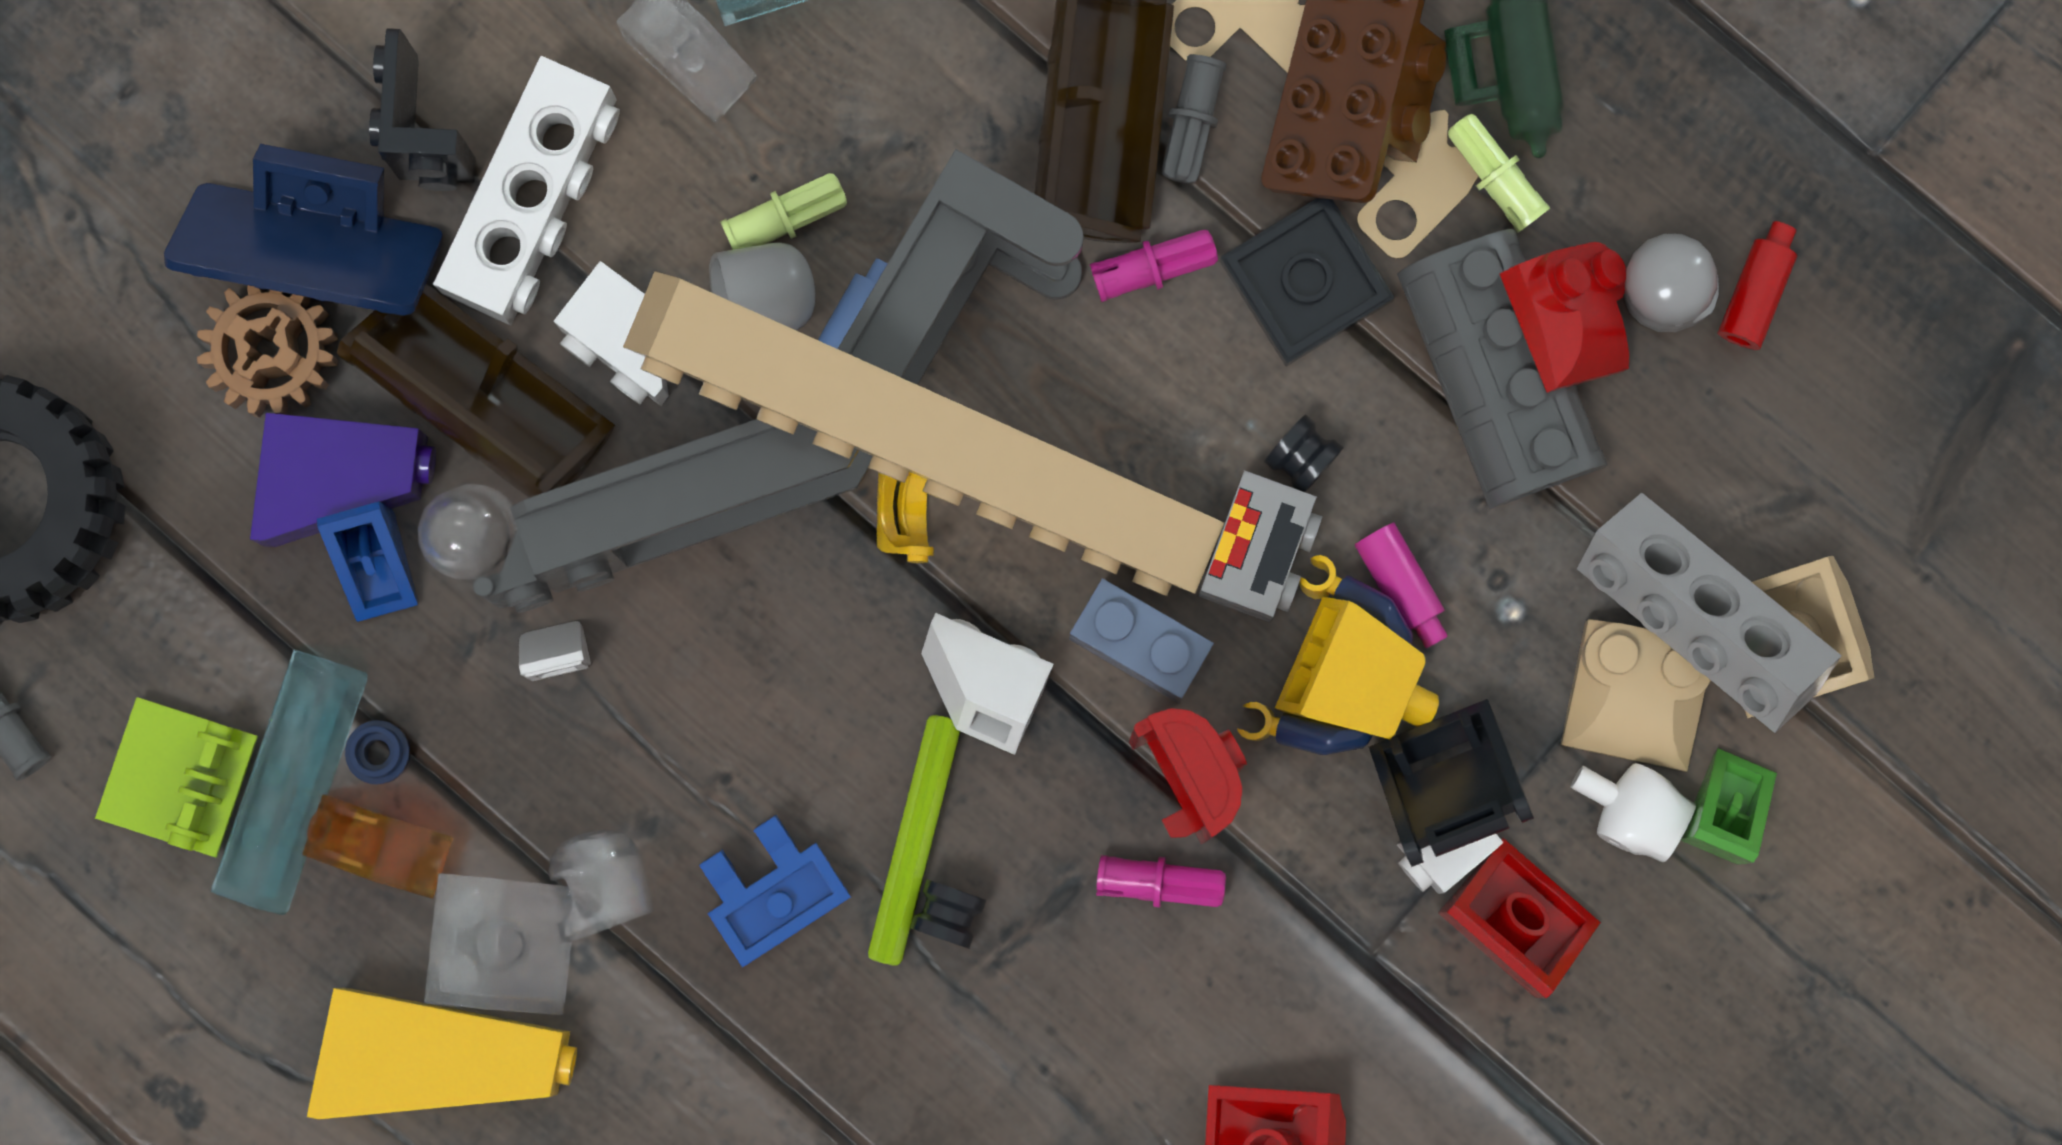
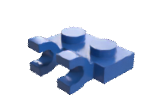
(776, 904)

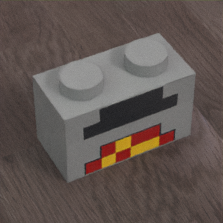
(1259, 547)

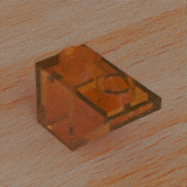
(377, 846)

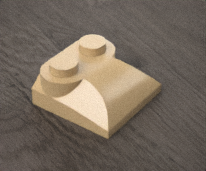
(1824, 603)
(1633, 697)

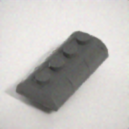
(1507, 420)

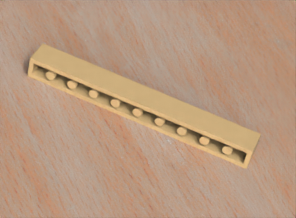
(918, 432)

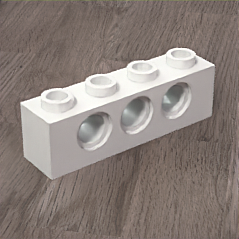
(550, 98)

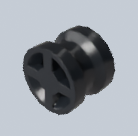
(1303, 454)
(948, 914)

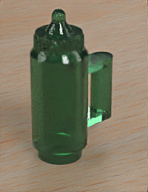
(1523, 69)

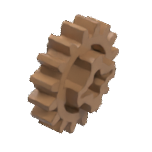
(255, 369)

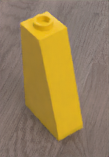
(419, 1056)

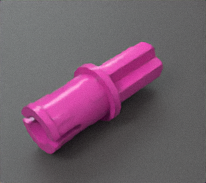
(1153, 264)
(1160, 882)

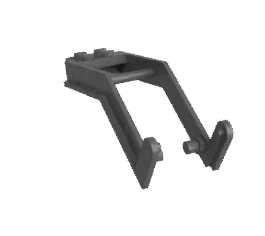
(758, 471)

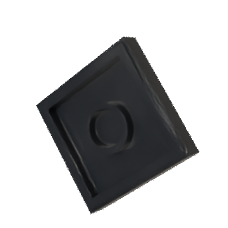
(1306, 279)

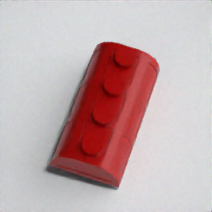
(1198, 768)

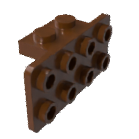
(1353, 96)

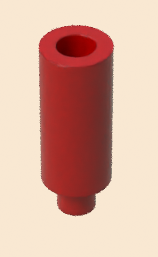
(1759, 288)

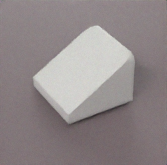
(553, 651)

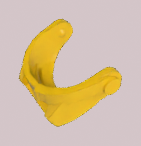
(911, 518)

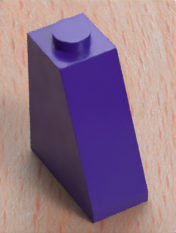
(331, 467)

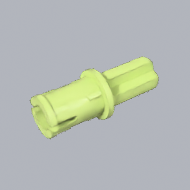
(1498, 174)
(785, 213)

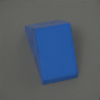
(369, 559)

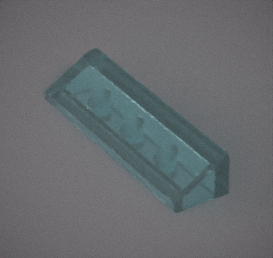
(288, 782)

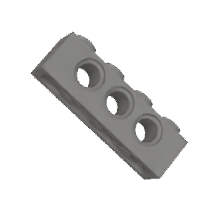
(1708, 612)

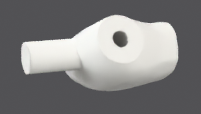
(1639, 811)

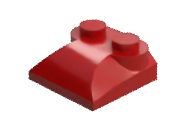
(1571, 313)
(1273, 1117)

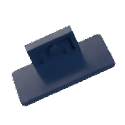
(307, 232)

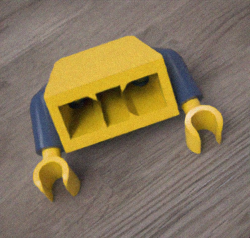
(1350, 674)

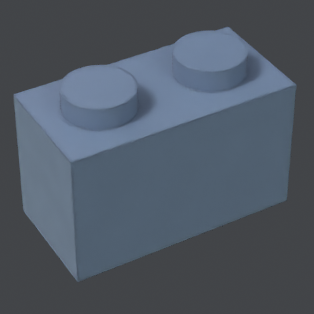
(1140, 640)

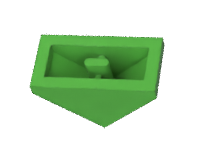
(1731, 809)

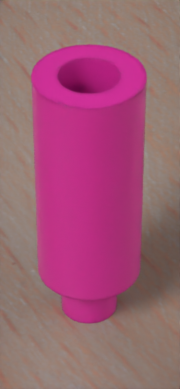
(1404, 581)

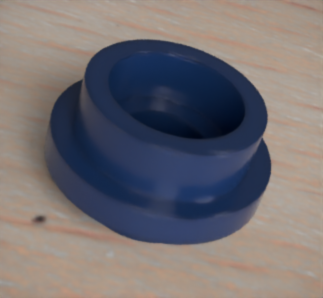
(357, 752)

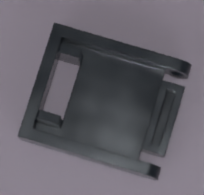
(1454, 798)

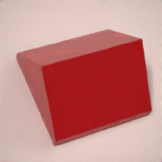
(1521, 920)

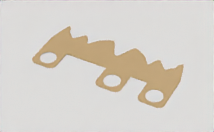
(1429, 186)

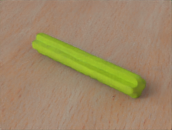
(914, 841)

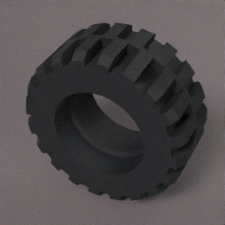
(78, 504)

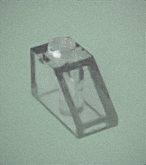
(687, 53)

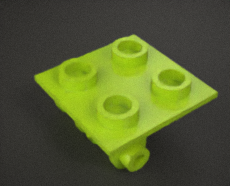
(176, 777)

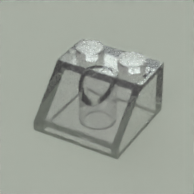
(498, 945)

